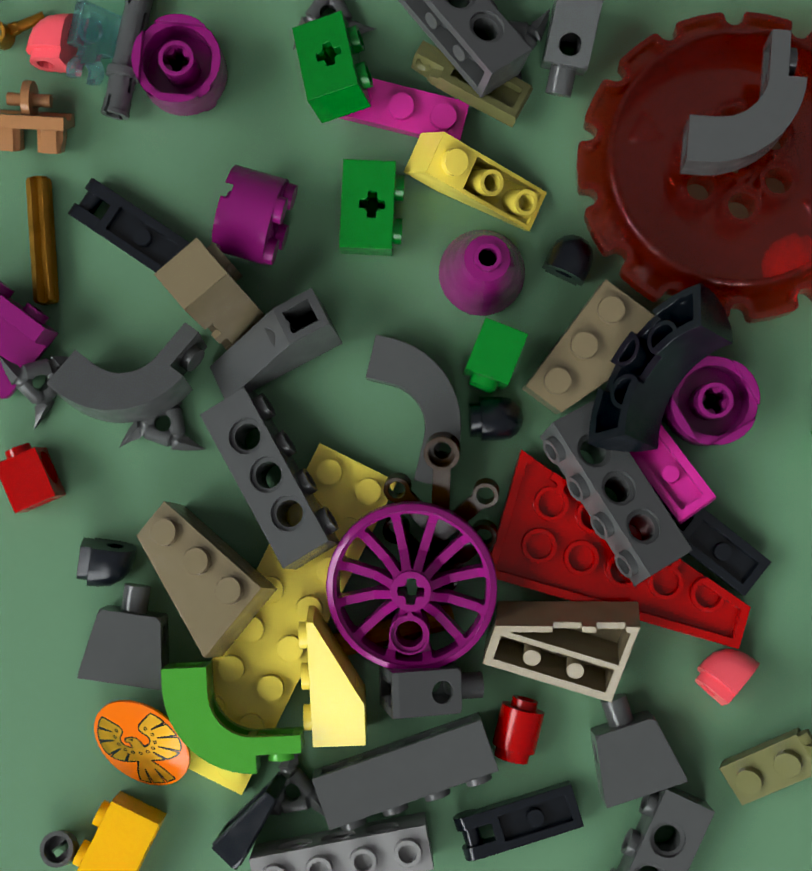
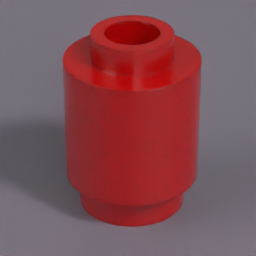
(517, 729)

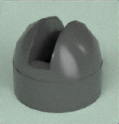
(54, 841)

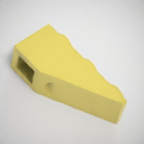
(474, 179)
(336, 690)

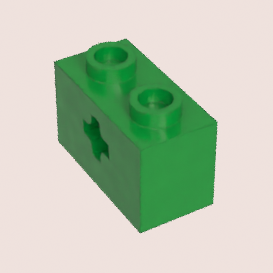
(332, 66)
(371, 181)
(494, 356)

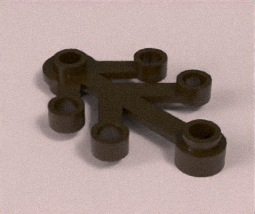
(441, 496)

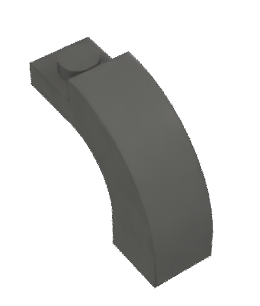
(732, 142)
(420, 377)
(132, 394)

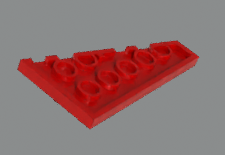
(552, 549)

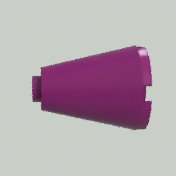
(478, 287)

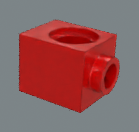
(29, 478)

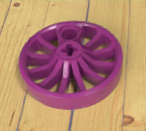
(411, 606)

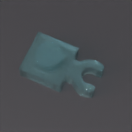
(95, 35)

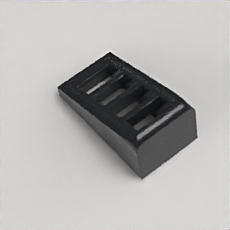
(243, 828)

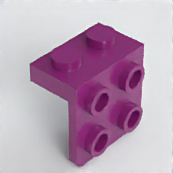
(22, 335)

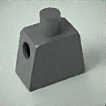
(574, 24)
(128, 642)
(410, 694)
(632, 754)

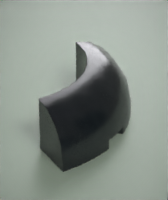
(653, 365)

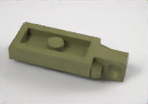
(502, 103)
(770, 765)

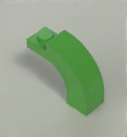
(210, 733)

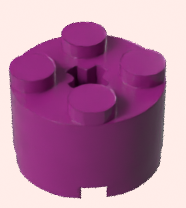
(162, 48)
(252, 215)
(731, 413)

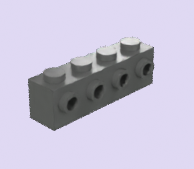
(404, 772)

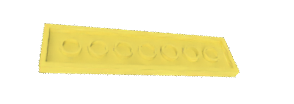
(265, 660)

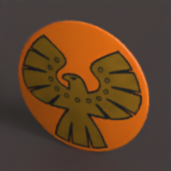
(141, 742)

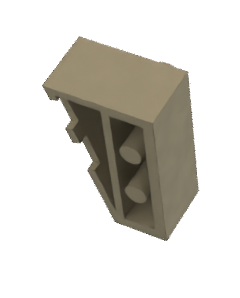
(209, 291)
(585, 350)
(204, 577)
(564, 642)

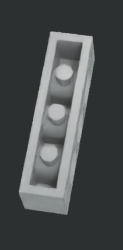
(376, 846)

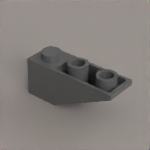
(277, 344)

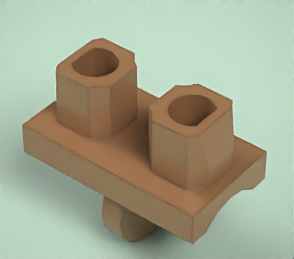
(50, 126)

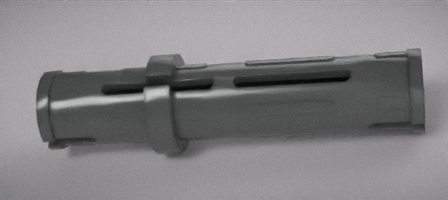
(120, 72)

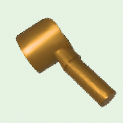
(15, 28)

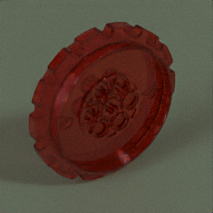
(644, 200)

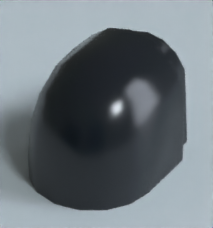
(570, 259)
(494, 418)
(105, 561)

